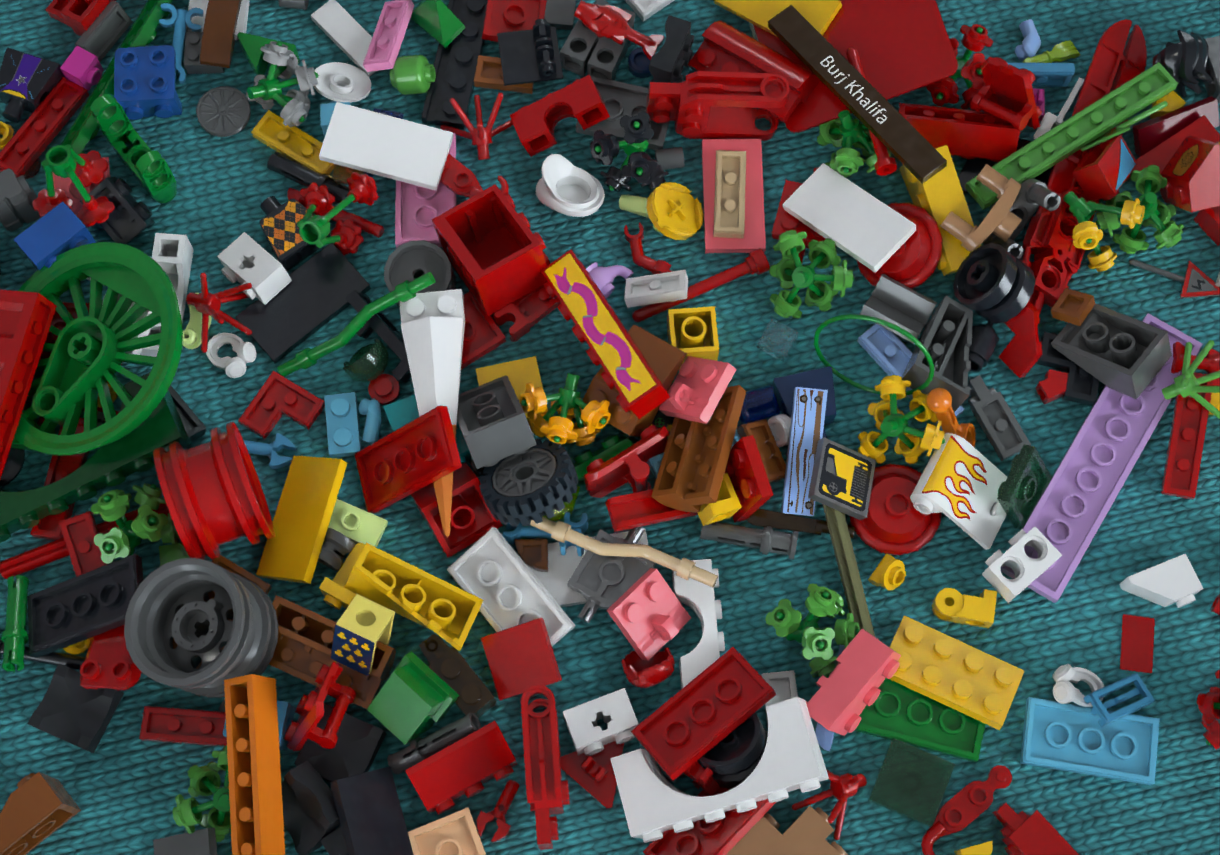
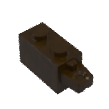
(459, 676)

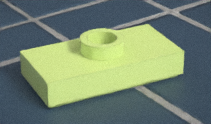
(357, 523)

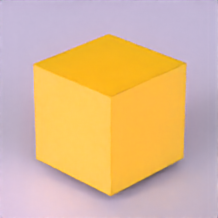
(694, 332)

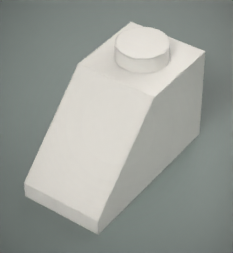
(1165, 583)

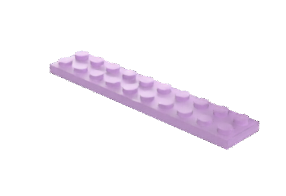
(1097, 470)

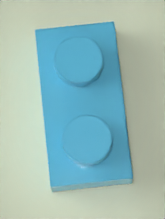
(342, 424)

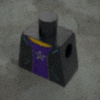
(25, 82)

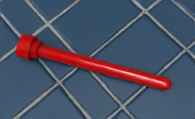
(754, 263)

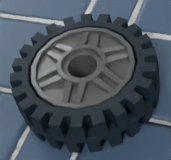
(529, 484)

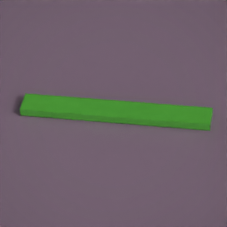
(1078, 130)

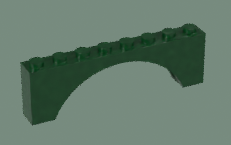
(105, 468)

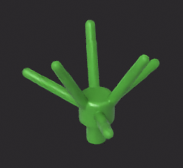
(1188, 384)

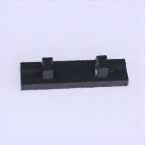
(386, 330)

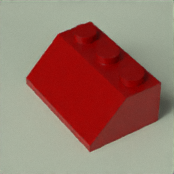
(462, 768)

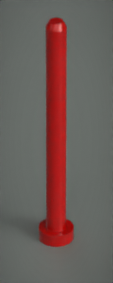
(885, 164)

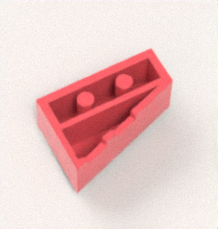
(852, 683)

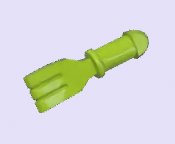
(1059, 53)

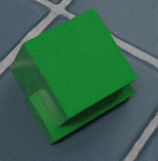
(412, 699)

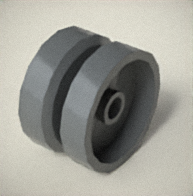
(415, 260)

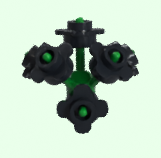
(637, 163)

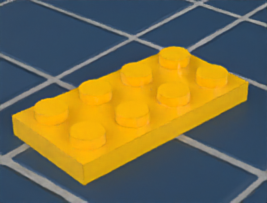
(954, 673)

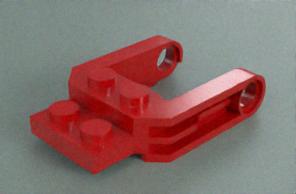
(717, 104)
(543, 764)

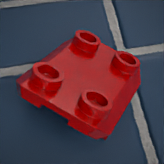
(1008, 94)
(626, 466)
(109, 663)
(312, 710)

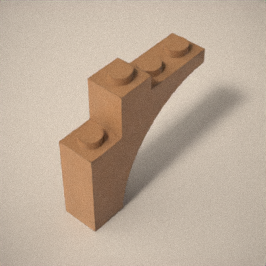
(803, 837)

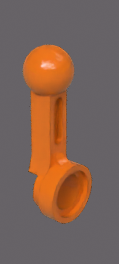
(940, 401)

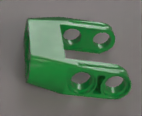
(145, 165)

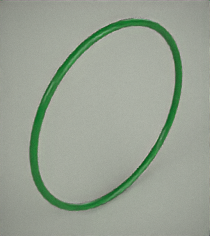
(885, 323)

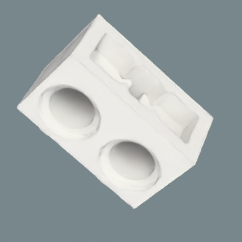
(1024, 567)

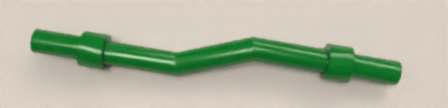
(402, 292)

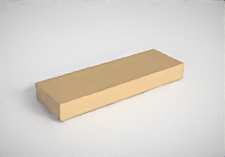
(729, 194)

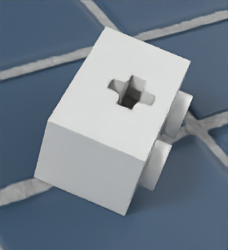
(250, 263)
(613, 709)

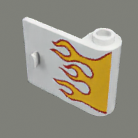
(963, 488)

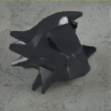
(1186, 61)

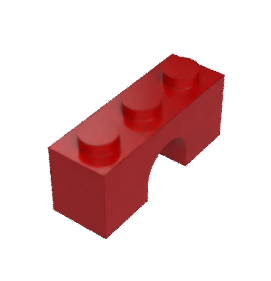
(537, 121)

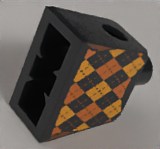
(283, 233)

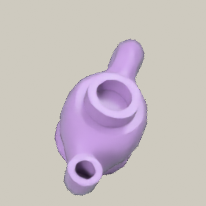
(605, 275)

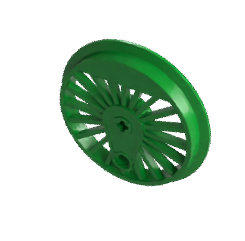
(94, 347)

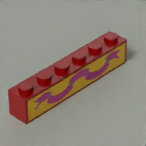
(605, 335)

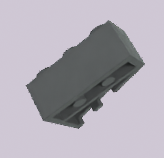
(948, 343)

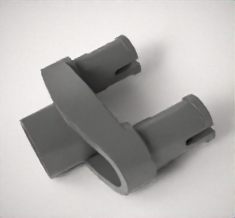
(1025, 205)

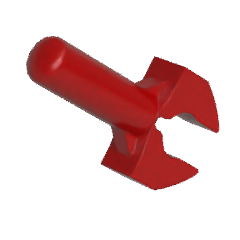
(499, 812)

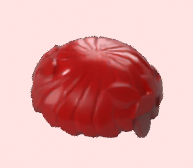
(648, 673)

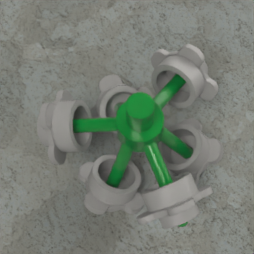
(284, 65)

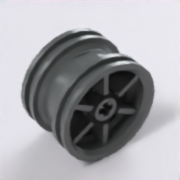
(177, 606)

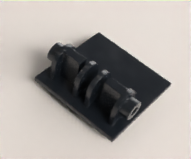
(530, 54)

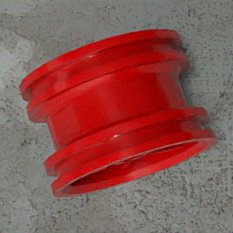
(213, 493)

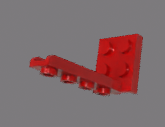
(746, 475)

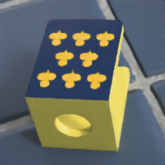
(358, 632)

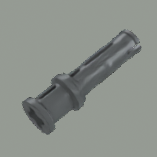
(765, 540)

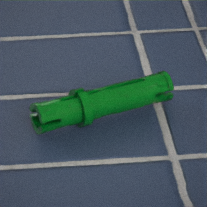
(15, 631)

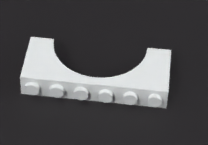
(788, 763)

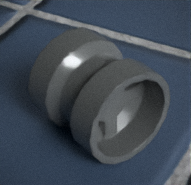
(334, 549)

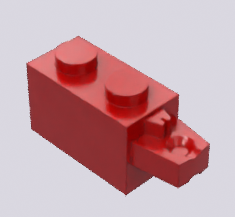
(1030, 834)

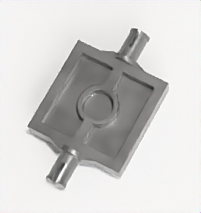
(607, 578)

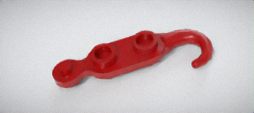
(462, 180)
(965, 806)

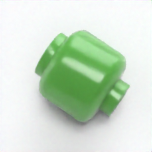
(412, 74)

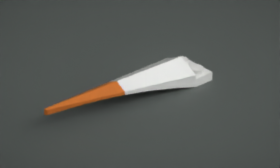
(434, 347)

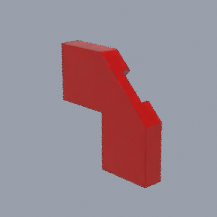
(1025, 347)

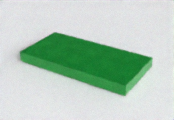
(921, 722)

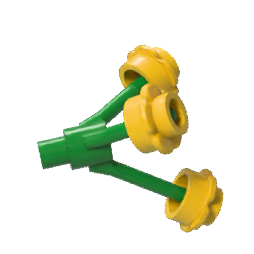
(1086, 233)

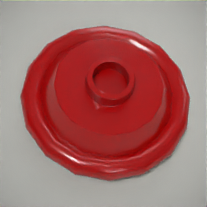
(917, 256)
(891, 520)

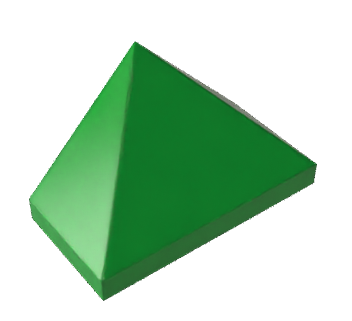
(437, 21)

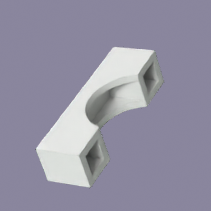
(175, 257)
(703, 603)

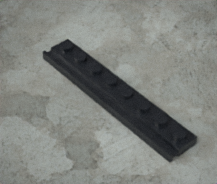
(456, 66)

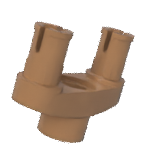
(998, 220)

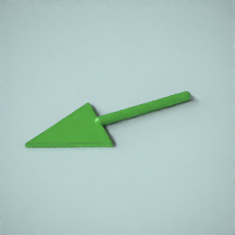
(1125, 126)

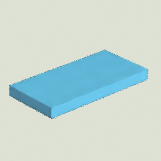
(1073, 741)

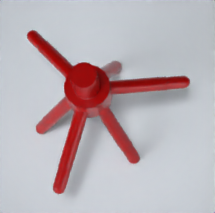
(481, 135)
(210, 305)
(841, 788)

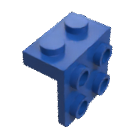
(146, 81)

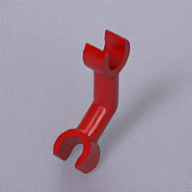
(638, 256)

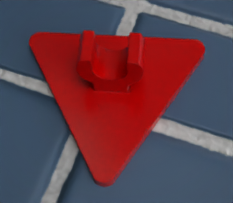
(594, 772)

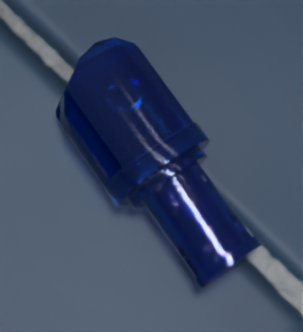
(759, 405)

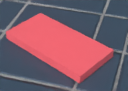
(754, 196)

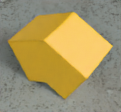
(1174, 102)

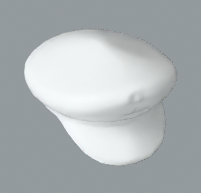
(568, 188)

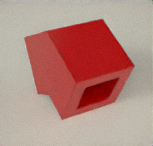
(1052, 386)

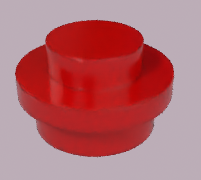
(384, 389)

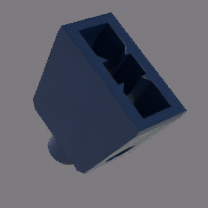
(815, 379)

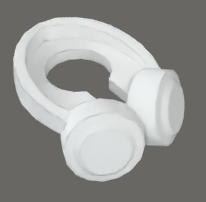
(235, 366)
(1065, 692)

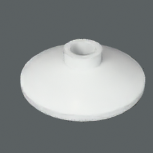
(342, 82)

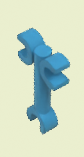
(180, 20)
(532, 532)

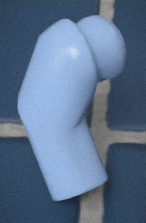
(1031, 40)

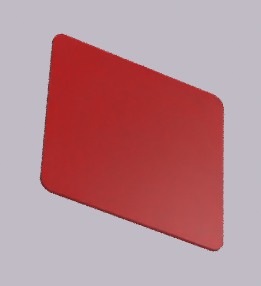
(898, 46)

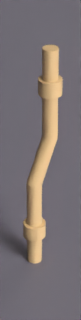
(684, 568)

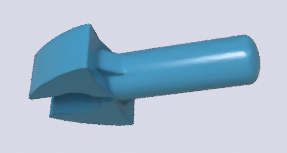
(270, 450)

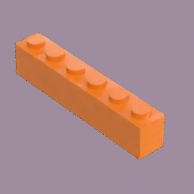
(254, 766)

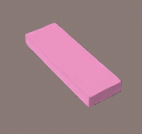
(388, 35)

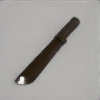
(791, 522)

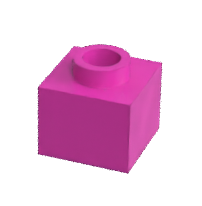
(82, 68)

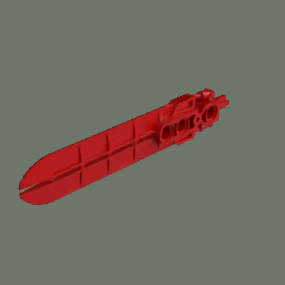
(1051, 231)

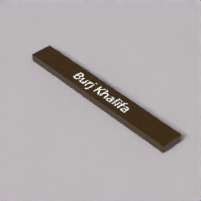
(857, 94)

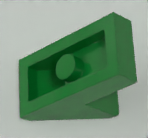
(251, 48)

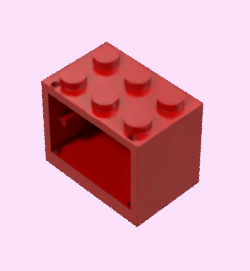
(492, 248)

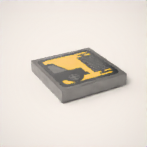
(842, 479)

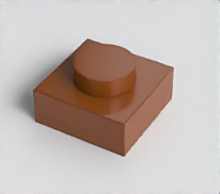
(1073, 306)

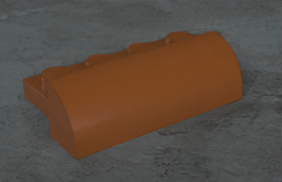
(698, 456)
(307, 643)

